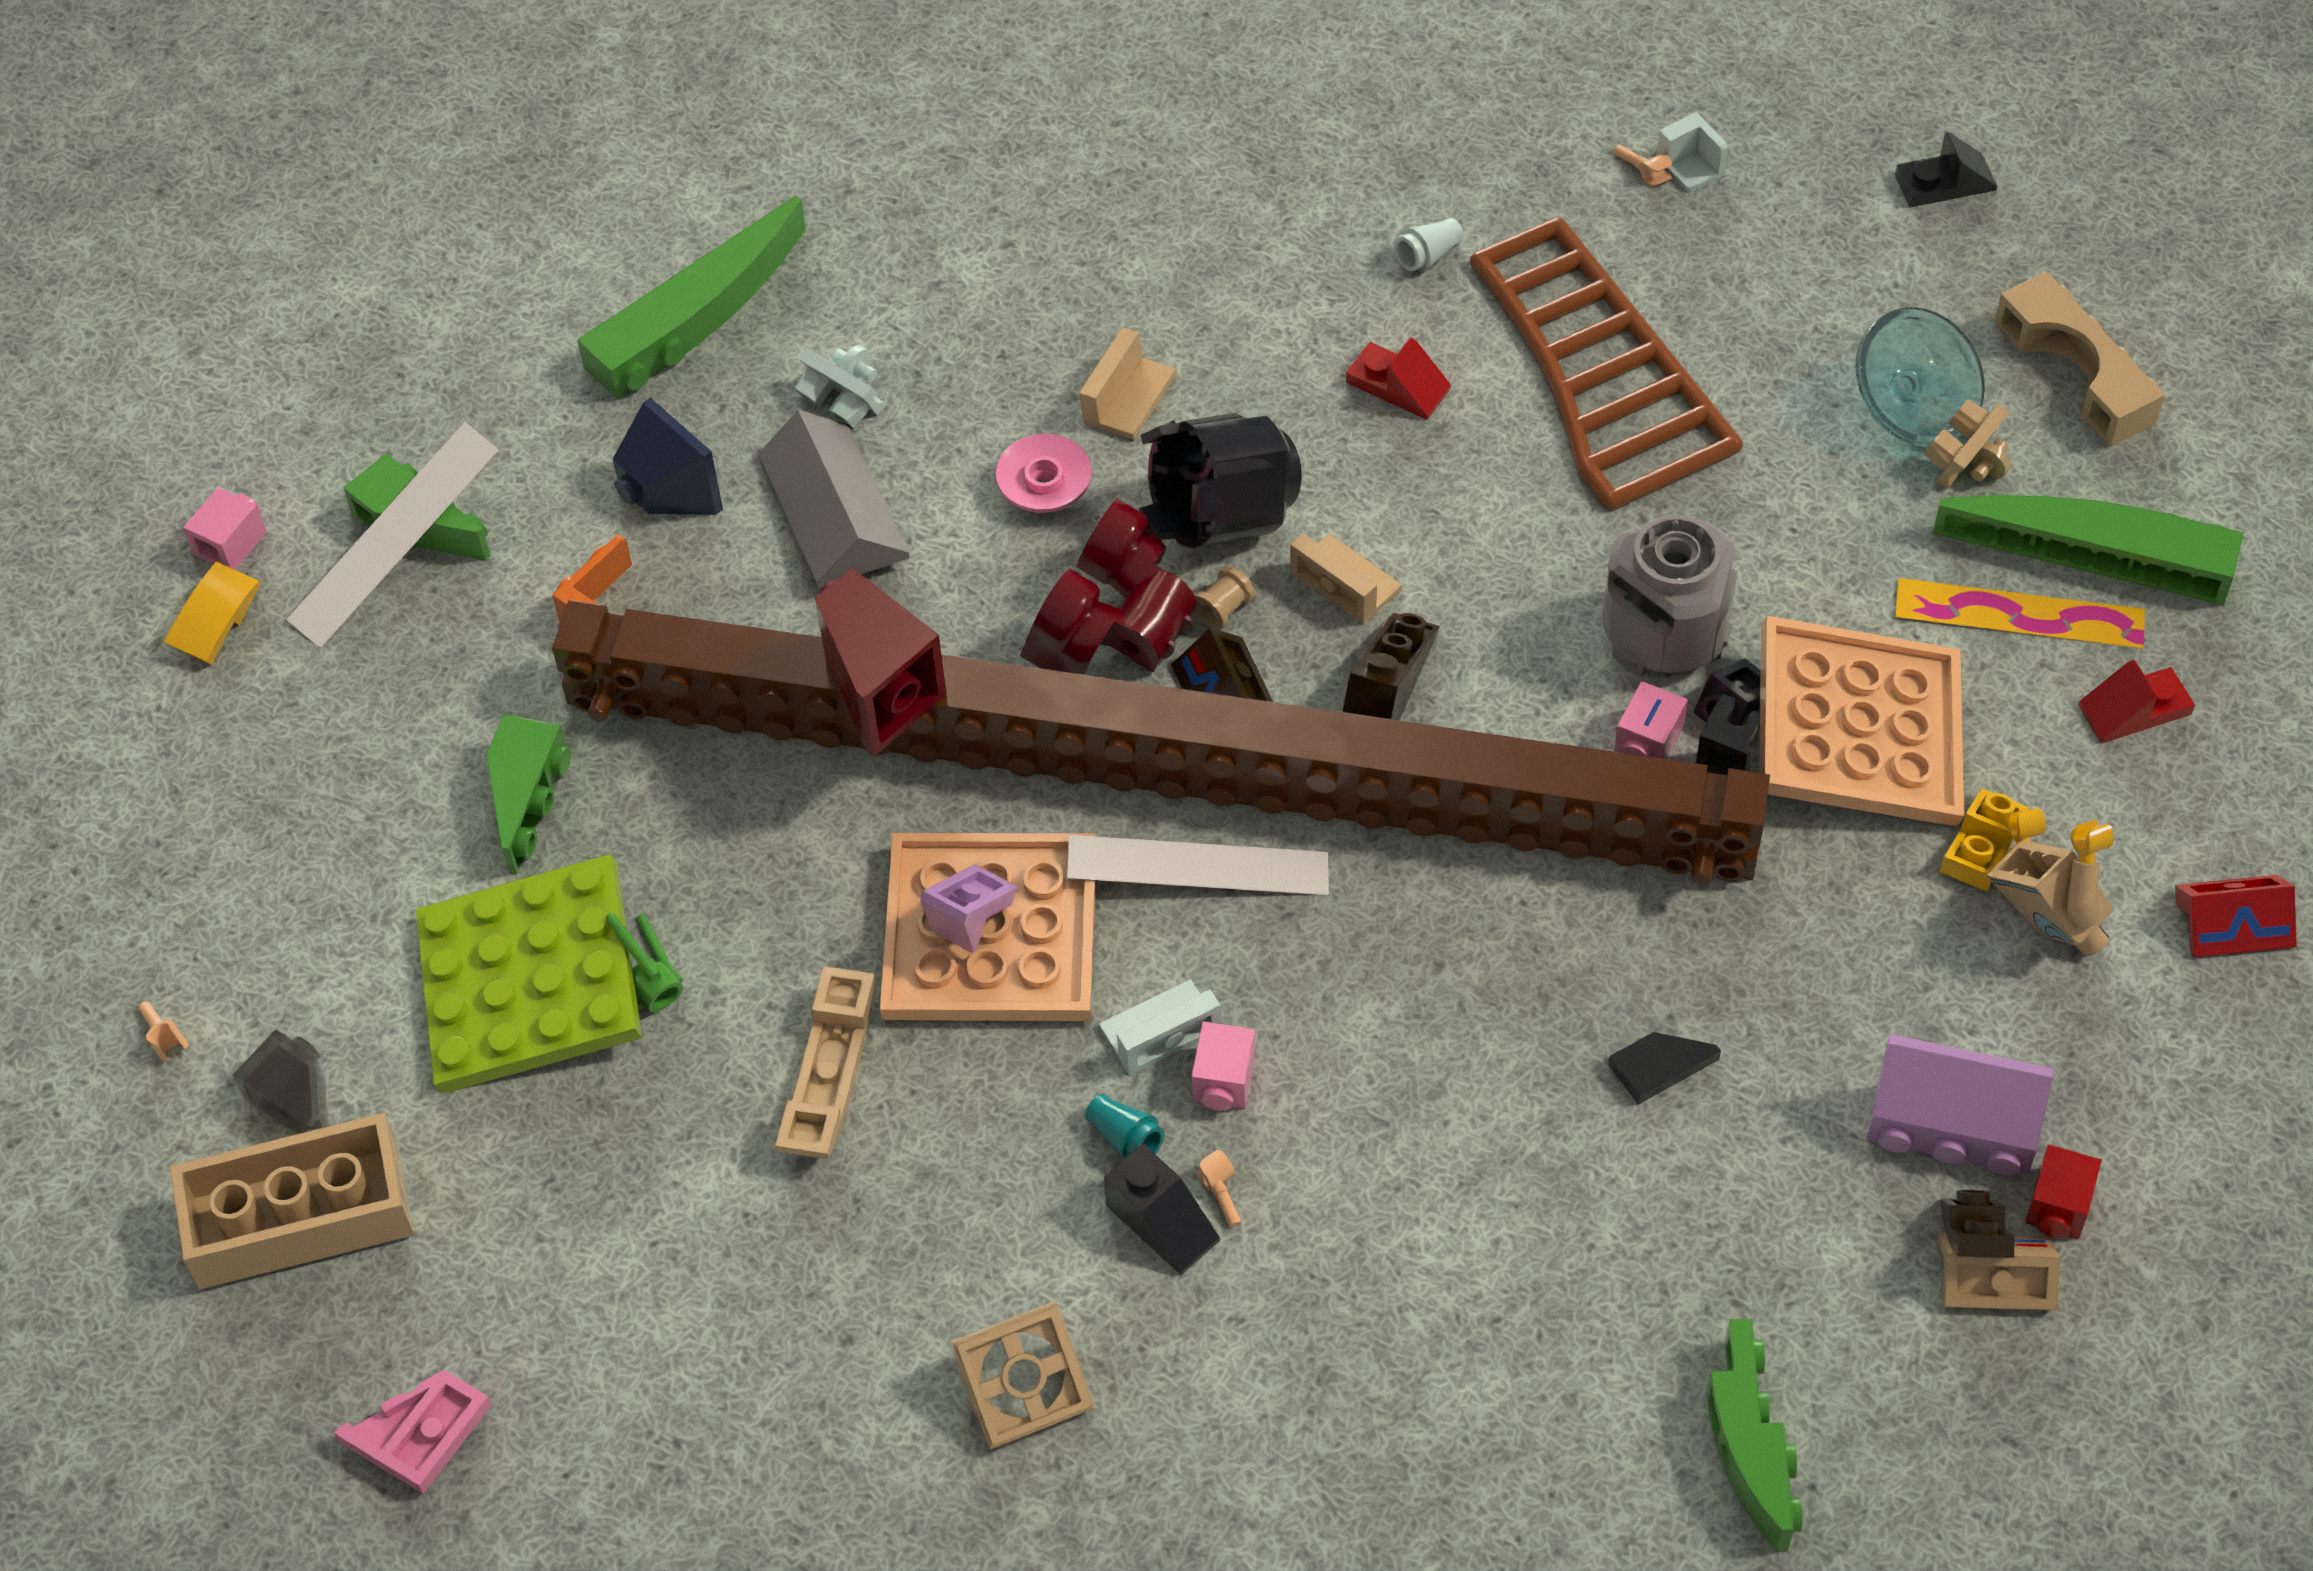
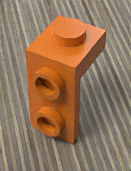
(595, 576)

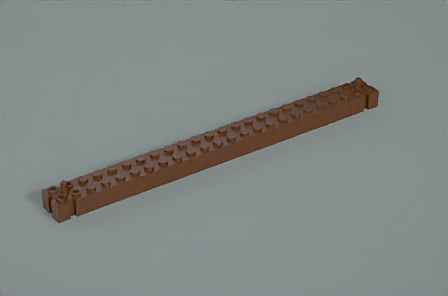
(1186, 744)

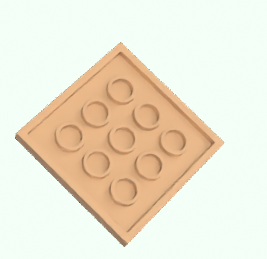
(1861, 721)
(1030, 956)

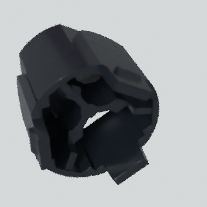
(1220, 479)

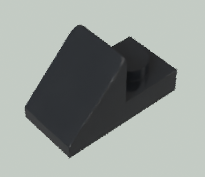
(1952, 175)

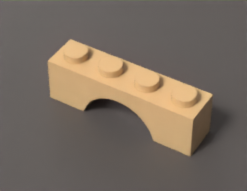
(2047, 319)

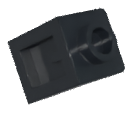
(1736, 680)

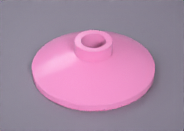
(1039, 459)

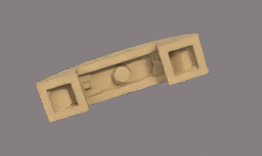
(829, 1064)

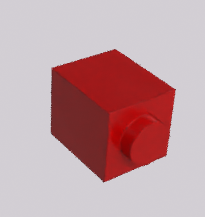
(2063, 1192)

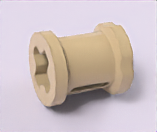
(1223, 597)

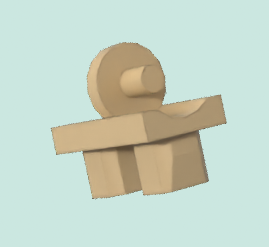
(1985, 457)

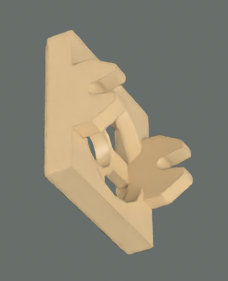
(970, 1354)

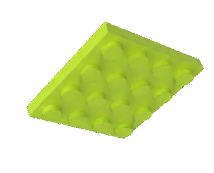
(526, 974)

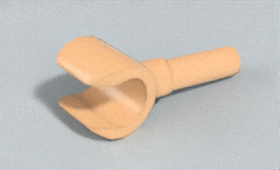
(1651, 170)
(162, 1033)
(1212, 1173)

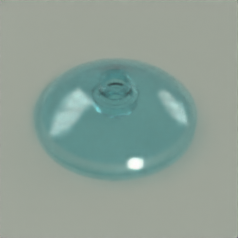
(1931, 362)

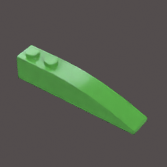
(690, 304)
(2101, 539)

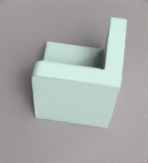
(1695, 152)

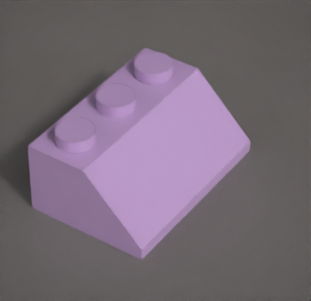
(1959, 1105)

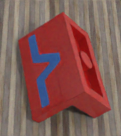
(2239, 915)

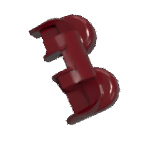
(1144, 624)

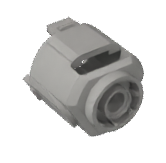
(1685, 572)

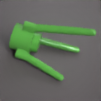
(655, 982)

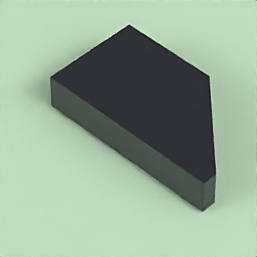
(1659, 1063)

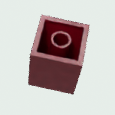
(879, 658)

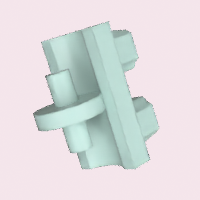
(855, 395)

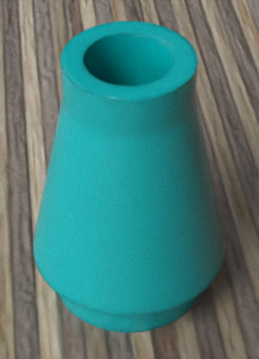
(1124, 1125)

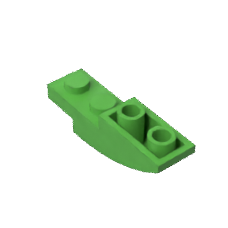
(1750, 1446)

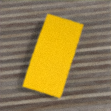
(210, 612)
(1981, 840)

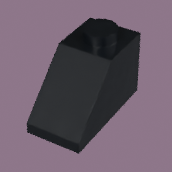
(1159, 1209)

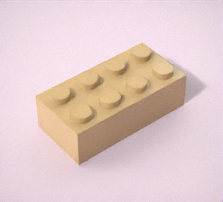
(291, 1201)

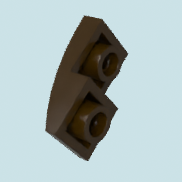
(1977, 1225)

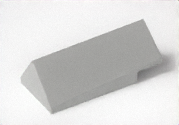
(830, 498)

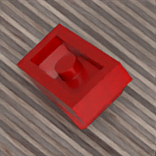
(1401, 378)
(2135, 702)

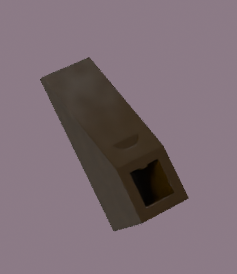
(1390, 667)

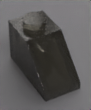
(286, 1082)

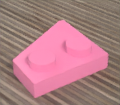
(418, 1429)

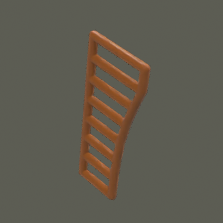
(1564, 389)

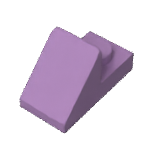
(963, 902)

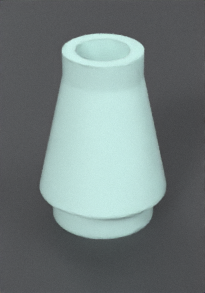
(1425, 244)

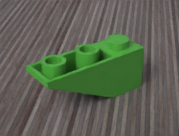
(384, 480)
(522, 770)

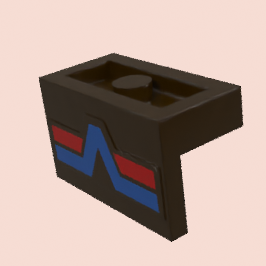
(1220, 666)

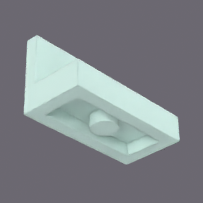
(1160, 1025)

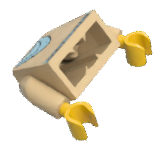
(2053, 885)

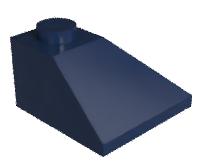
(665, 466)

